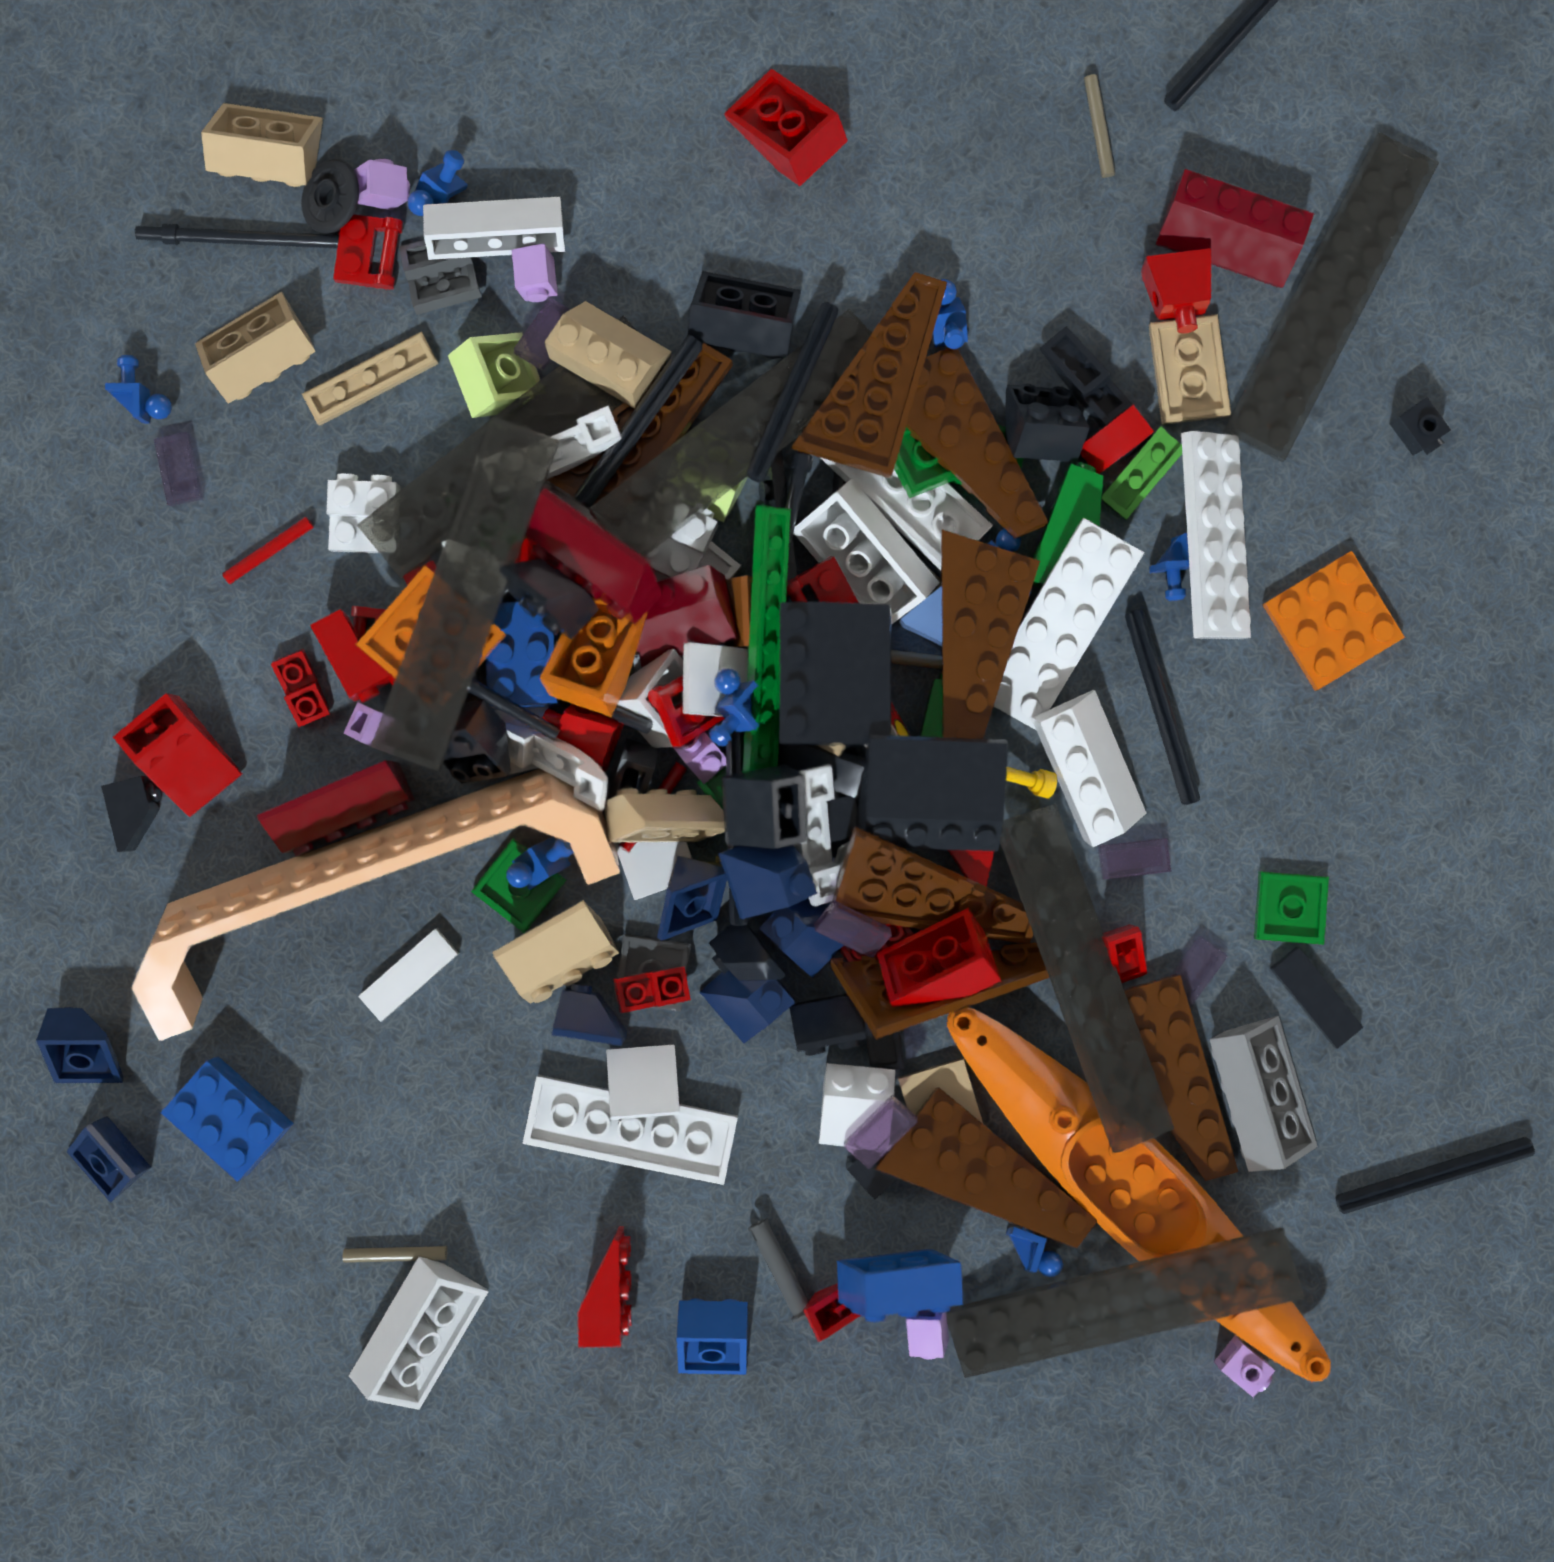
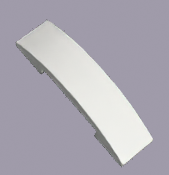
(585, 441)
(560, 760)
(817, 849)

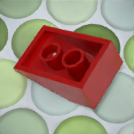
(788, 126)
(939, 962)

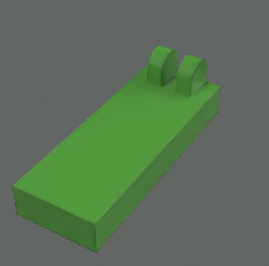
(1142, 473)

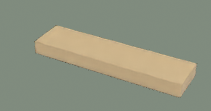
(370, 378)

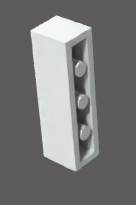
(492, 227)

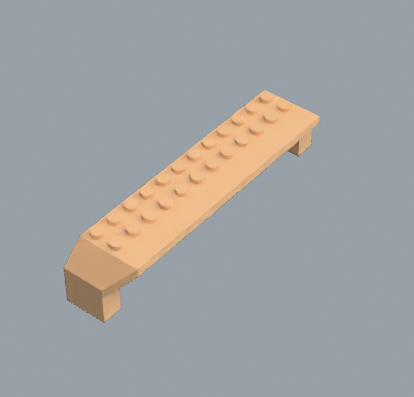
(531, 799)

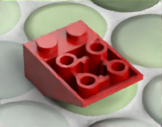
(178, 754)
(604, 1312)

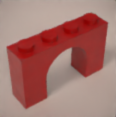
(355, 669)

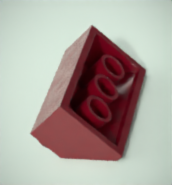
(1241, 227)
(592, 558)
(691, 610)
(338, 807)

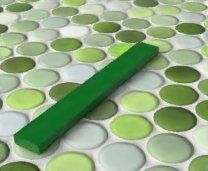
(768, 591)

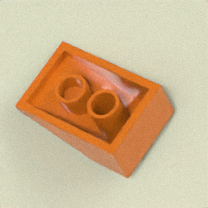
(595, 663)

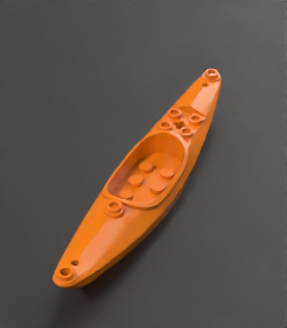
(1134, 1194)

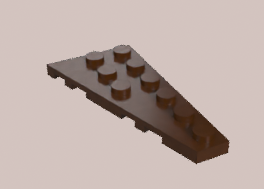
(872, 400)
(664, 430)
(964, 437)
(980, 618)
(918, 893)
(864, 983)
(1182, 1073)
(973, 1166)

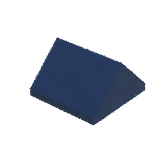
(691, 897)
(107, 1158)

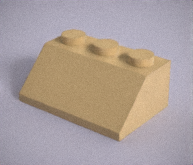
(262, 144)
(254, 348)
(606, 353)
(662, 816)
(556, 953)

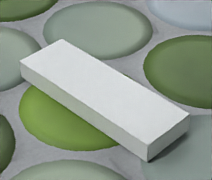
(408, 974)

